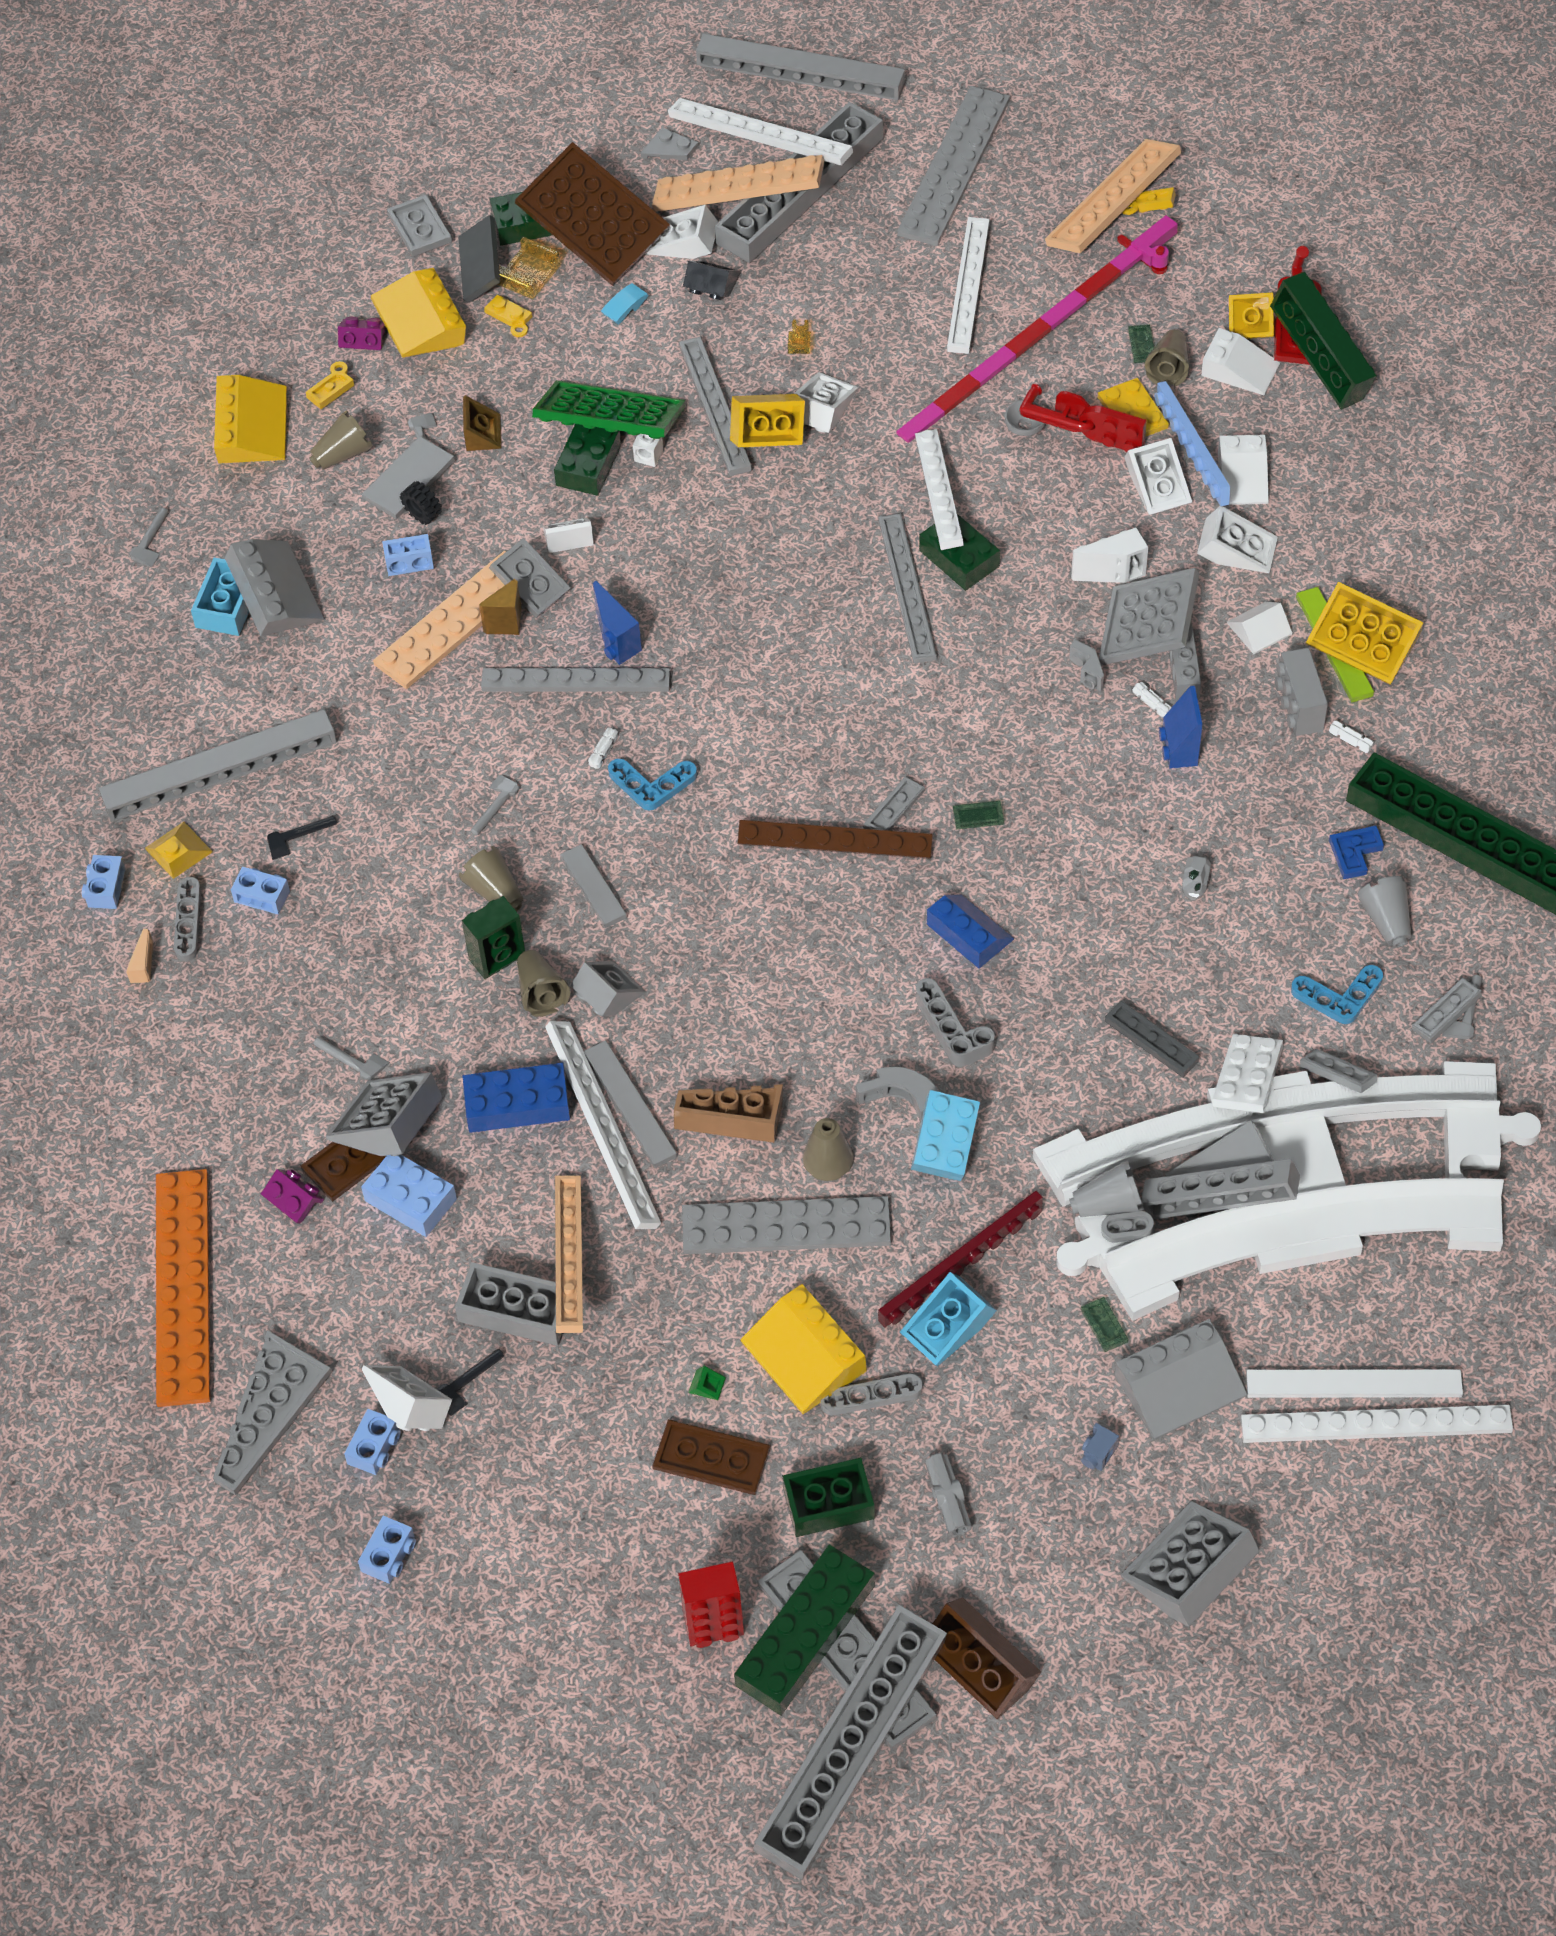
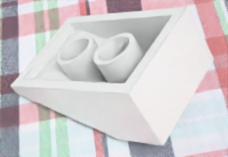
(689, 234)
(1238, 363)
(825, 401)
(1244, 466)
(1158, 476)
(1236, 542)
(407, 1398)

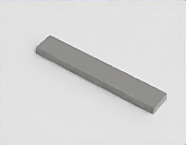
(630, 1104)

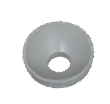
(1013, 418)

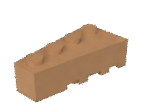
(730, 1112)

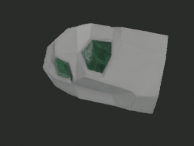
(1196, 877)

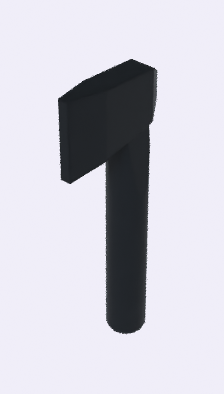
(277, 840)
(451, 1389)

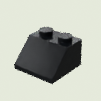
(710, 278)

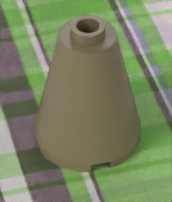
(1168, 359)
(340, 443)
(491, 877)
(540, 985)
(827, 1151)

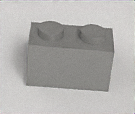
(606, 987)

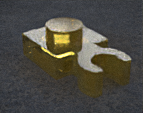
(799, 339)

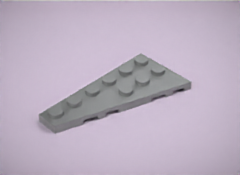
(271, 1402)

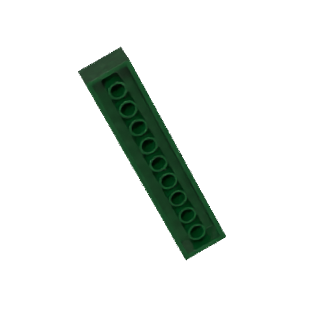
(1456, 829)

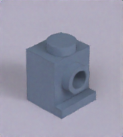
(1099, 1447)

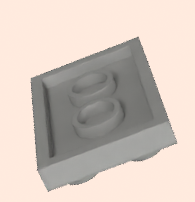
(419, 225)
(536, 579)

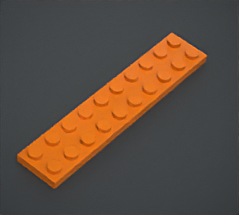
(182, 1288)

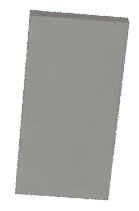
(420, 463)
(1238, 1148)

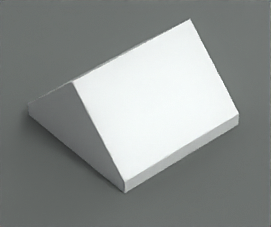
(568, 535)
(1261, 626)

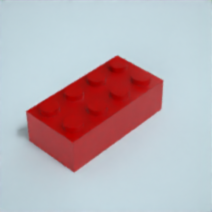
(711, 1604)

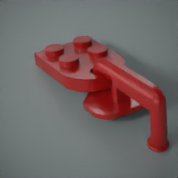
(1284, 346)
(1095, 422)

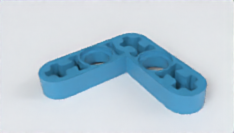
(655, 788)
(1344, 1002)

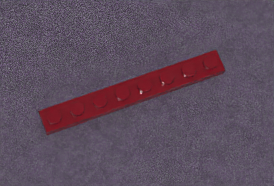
(969, 1253)

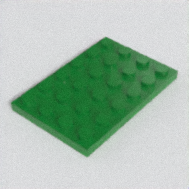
(609, 409)

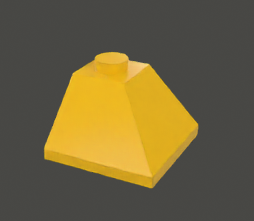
(1252, 315)
(178, 850)

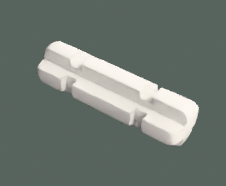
(1151, 699)
(1351, 736)
(603, 748)

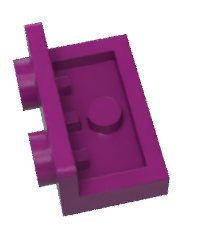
(361, 333)
(291, 1194)

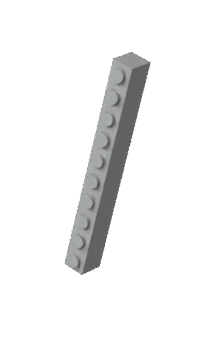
(800, 67)
(217, 765)

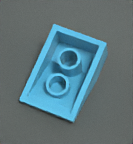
(947, 1319)

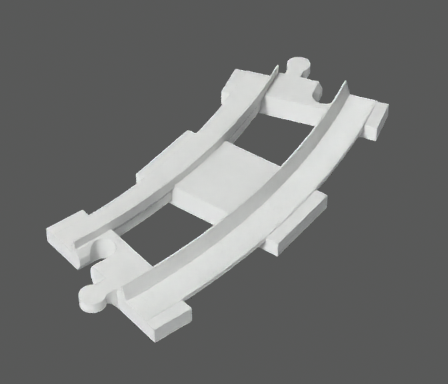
(1327, 1214)

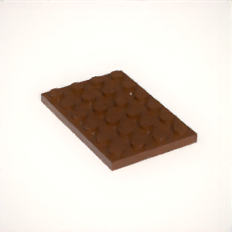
(592, 213)

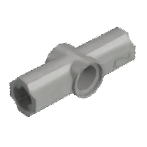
(948, 1494)

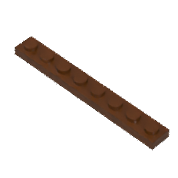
(835, 839)

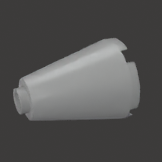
(1388, 909)
(1108, 1194)

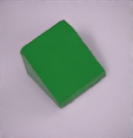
(707, 1383)

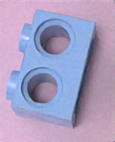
(408, 555)
(107, 883)
(260, 894)
(366, 1441)
(380, 1549)

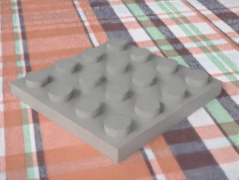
(1149, 616)

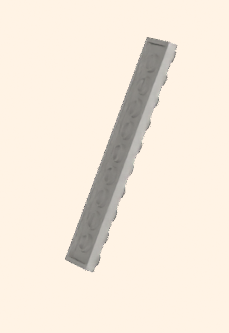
(953, 166)

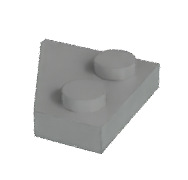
(669, 145)

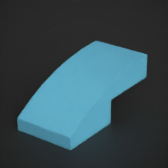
(623, 302)

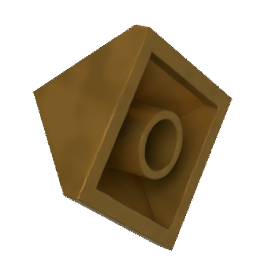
(480, 426)
(502, 611)

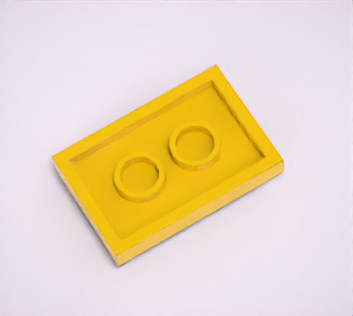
(1134, 400)

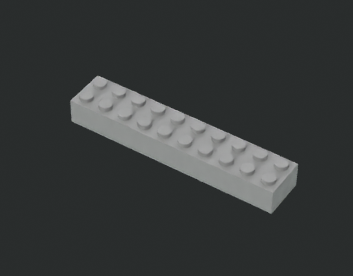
(762, 219)
(849, 1742)

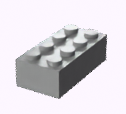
(509, 1303)

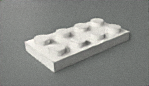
(1247, 1073)

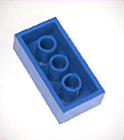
(516, 1097)

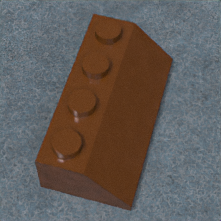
(983, 1658)

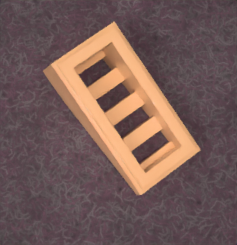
(140, 964)

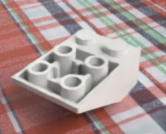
(1111, 559)

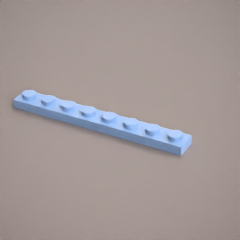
(1193, 443)

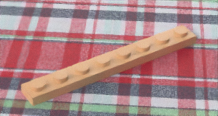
(568, 1254)

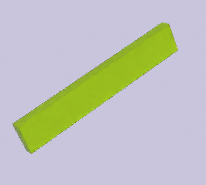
(1352, 679)

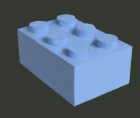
(409, 1193)

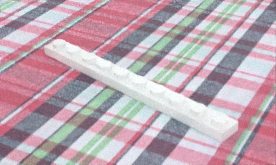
(760, 131)
(603, 1125)
(1376, 1423)

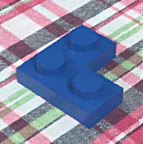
(1350, 847)

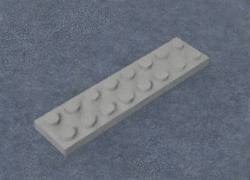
(786, 1225)
(848, 1650)

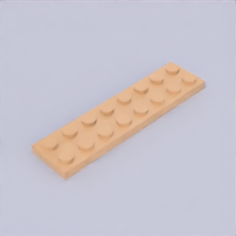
(738, 183)
(1113, 196)
(439, 630)

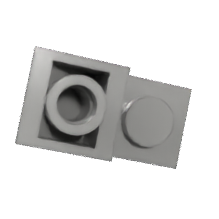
(1091, 672)

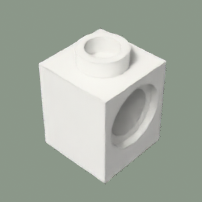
(647, 450)

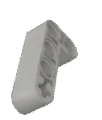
(948, 1021)

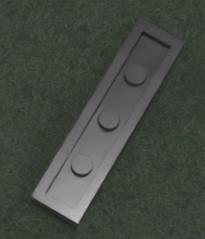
(1152, 1039)

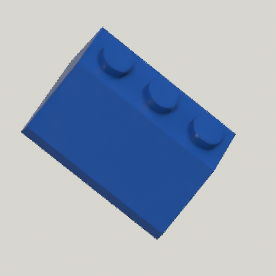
(967, 929)

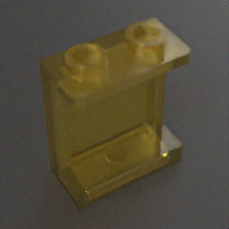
(529, 268)

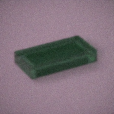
(1140, 342)
(978, 815)
(1104, 1324)

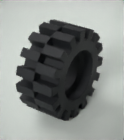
(420, 502)

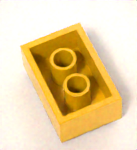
(767, 420)

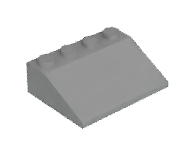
(272, 585)
(387, 1114)
(1180, 1379)
(1191, 1562)

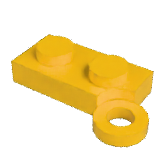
(1152, 200)
(509, 314)
(331, 386)

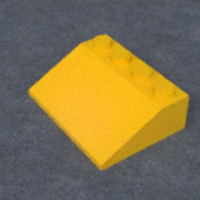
(420, 314)
(249, 420)
(1365, 633)
(804, 1349)

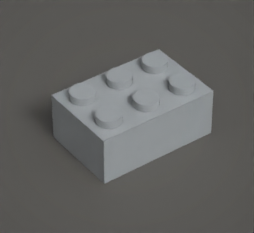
(1301, 692)

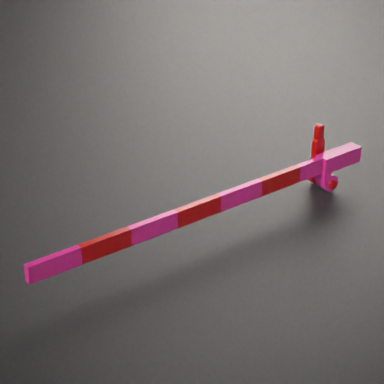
(1144, 248)

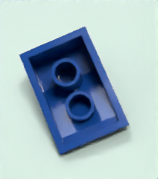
(618, 627)
(1182, 731)

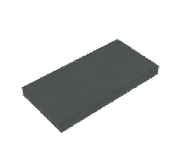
(479, 259)

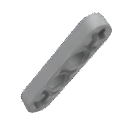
(187, 919)
(870, 1390)

